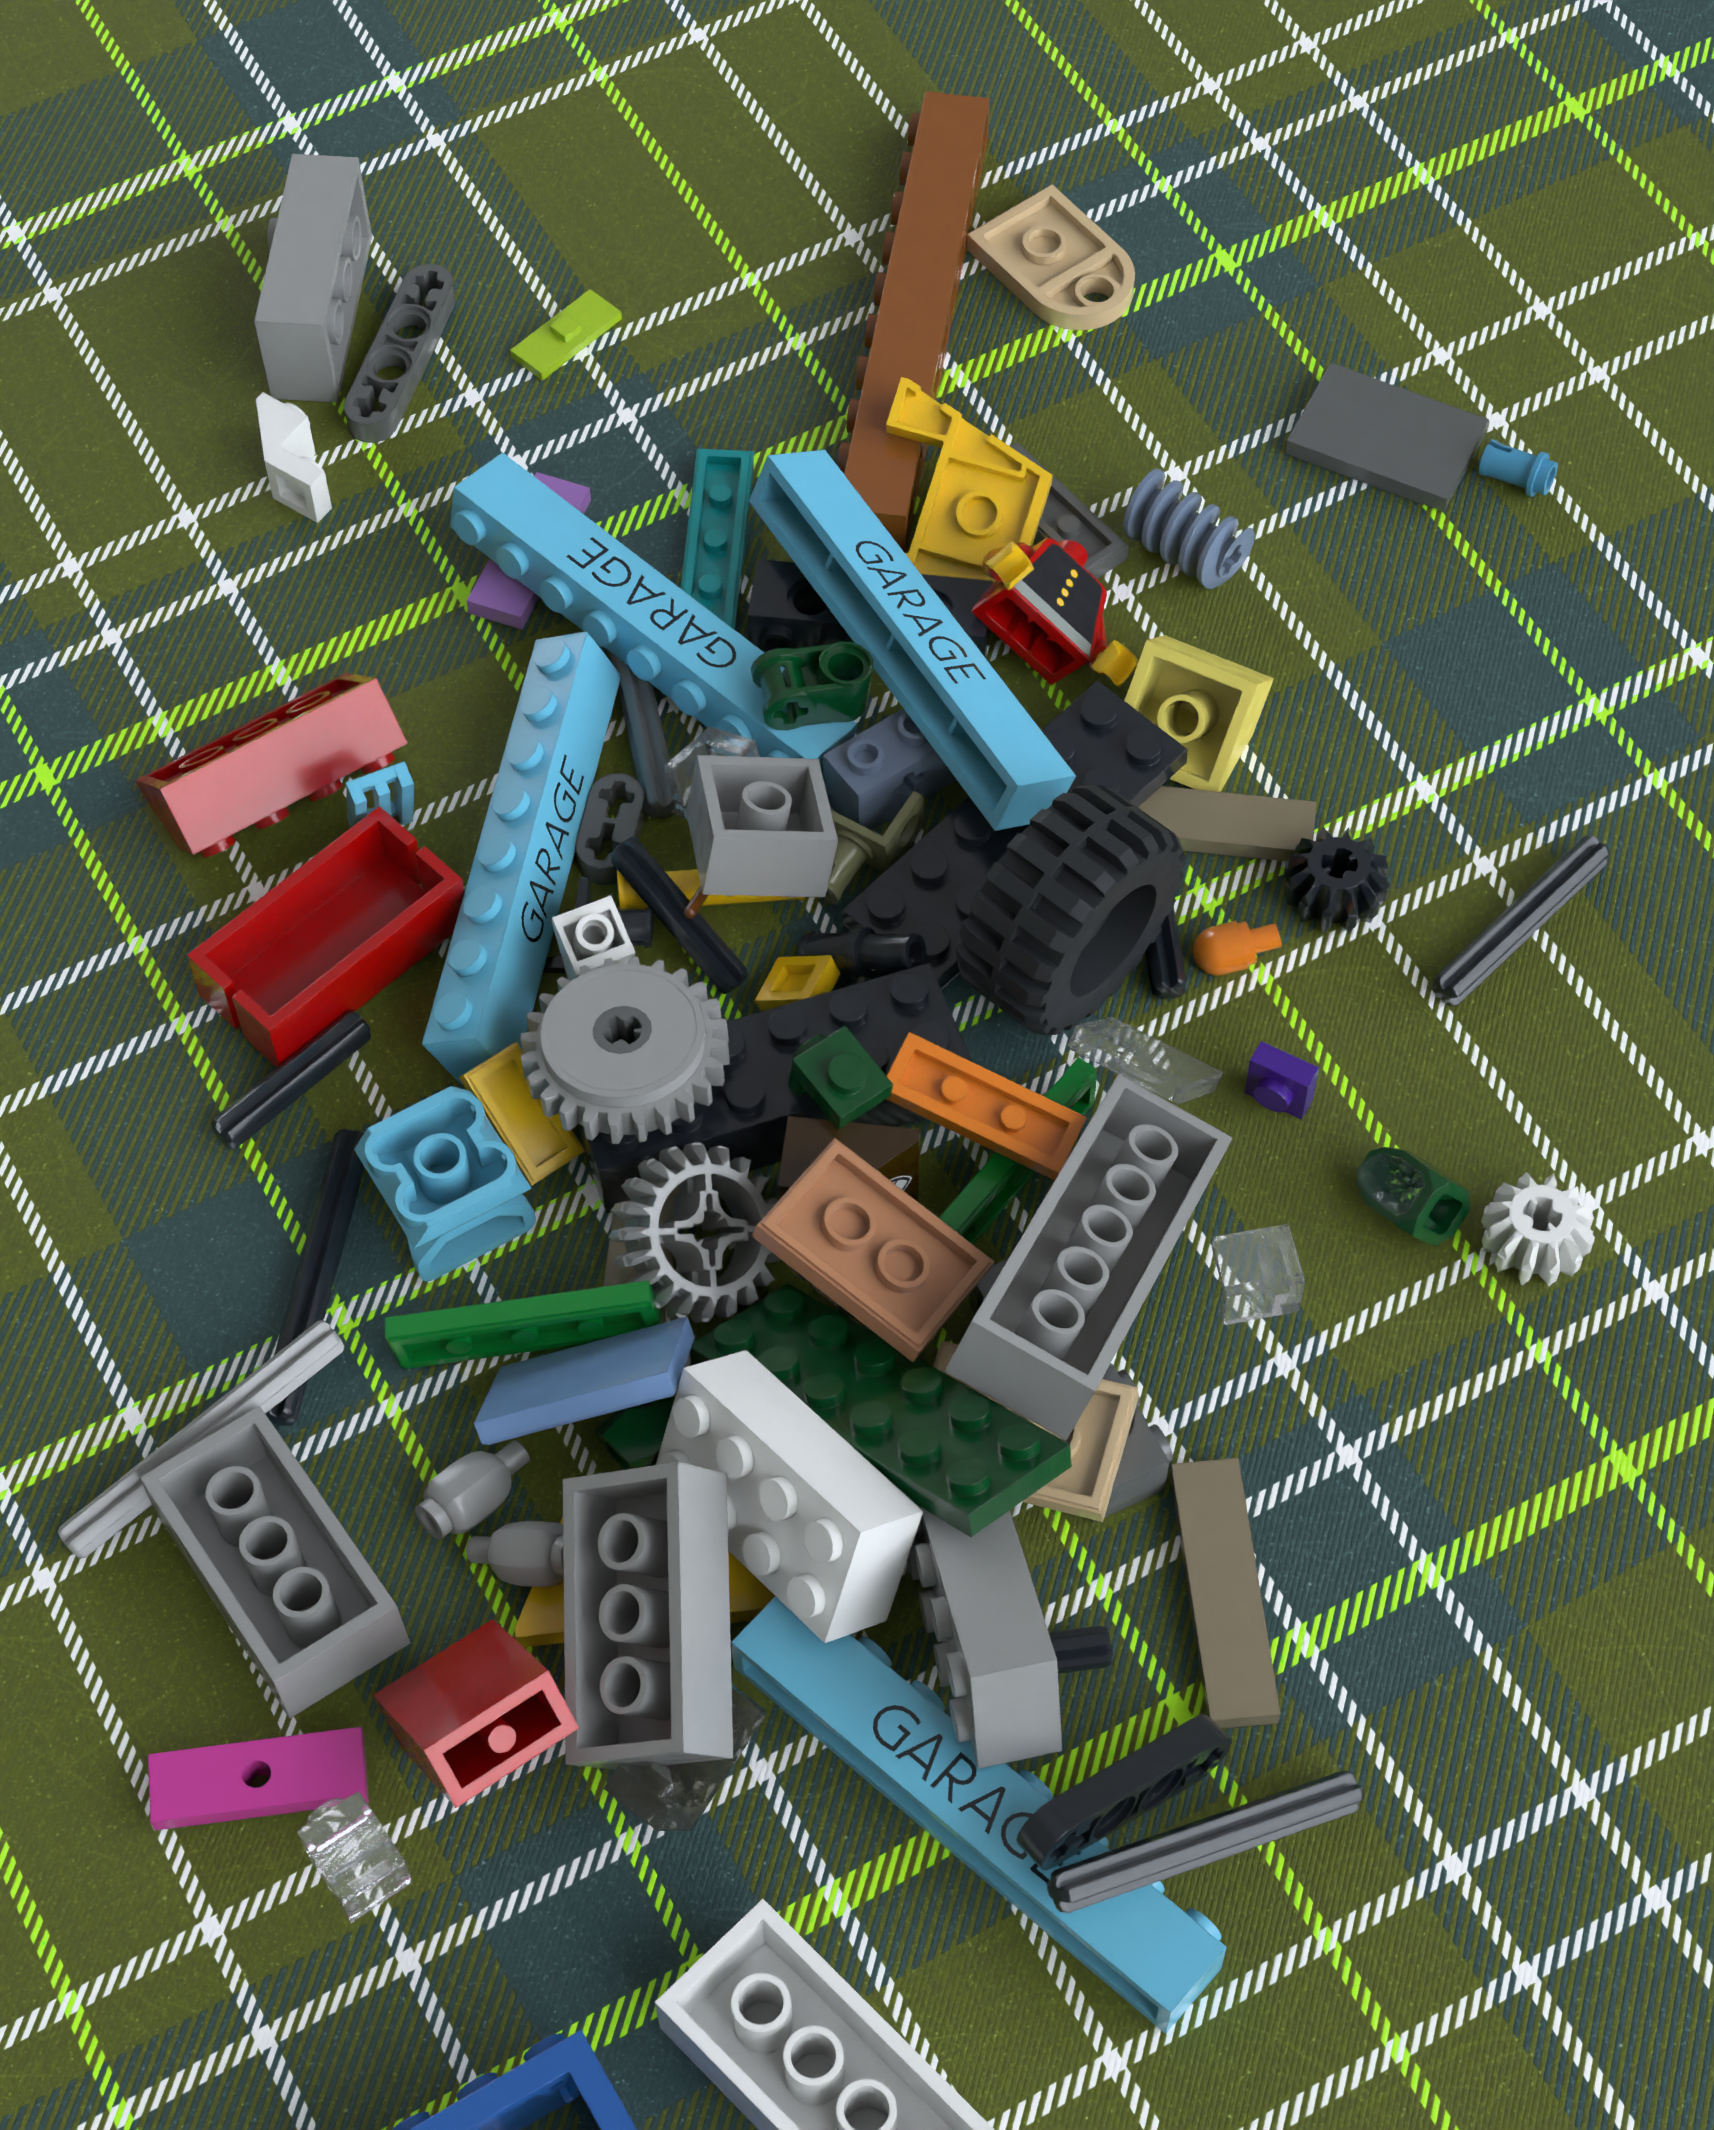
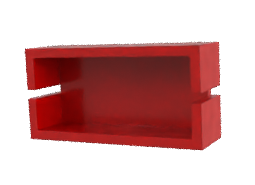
(328, 936)

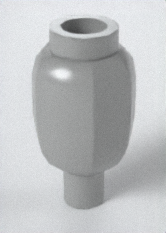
(469, 1490)
(522, 1553)

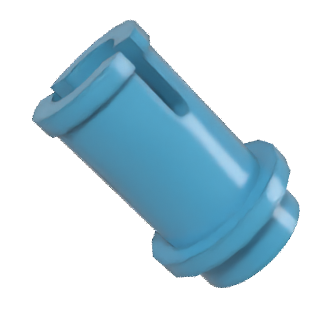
(1518, 468)

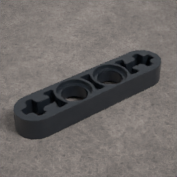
(1123, 1791)

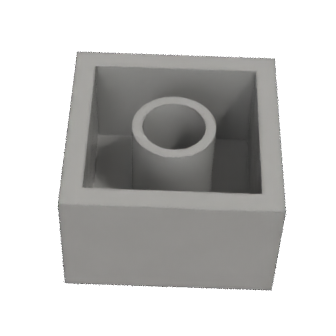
(761, 826)

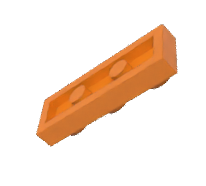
(983, 1106)

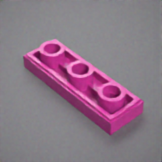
(214, 1781)

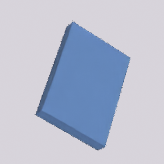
(585, 1381)

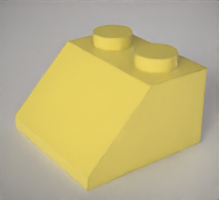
(1201, 704)

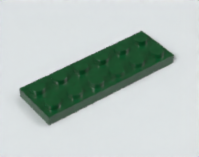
(908, 1419)

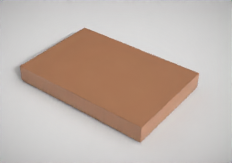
(873, 1249)

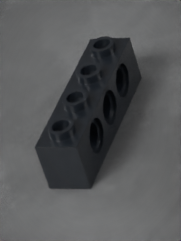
(792, 615)

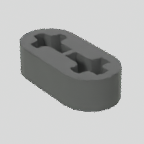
(597, 825)

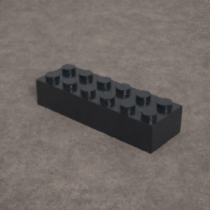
(755, 1100)

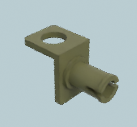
(863, 846)

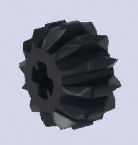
(1336, 880)

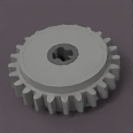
(625, 1049)

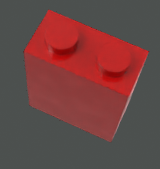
(476, 1712)

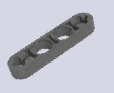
(395, 351)

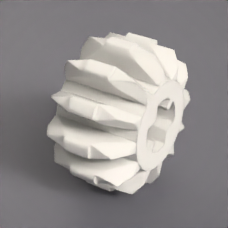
(1563, 1226)

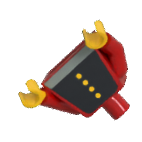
(1051, 610)

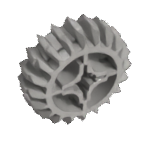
(698, 1204)

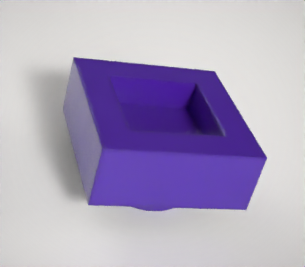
(1281, 1081)

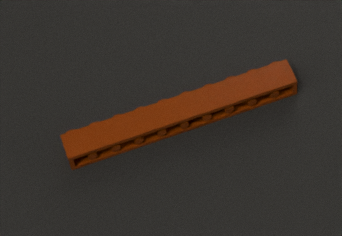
(915, 300)

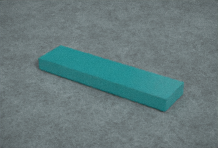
(718, 530)

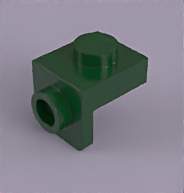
(838, 1076)

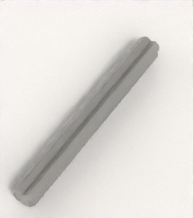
(262, 1388)

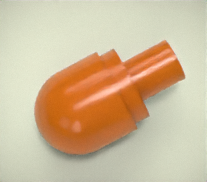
(1233, 946)

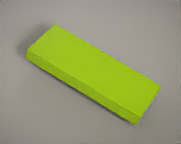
(566, 334)

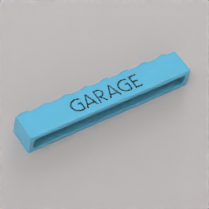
(626, 606)
(911, 637)
(523, 853)
(911, 1755)

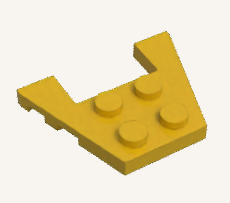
(979, 491)

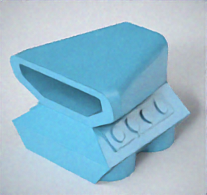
(447, 1180)

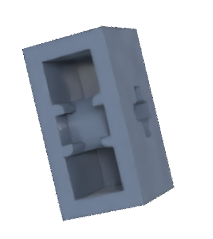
(880, 769)

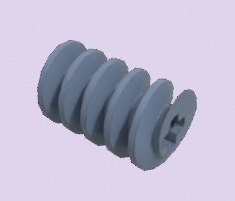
(1183, 534)

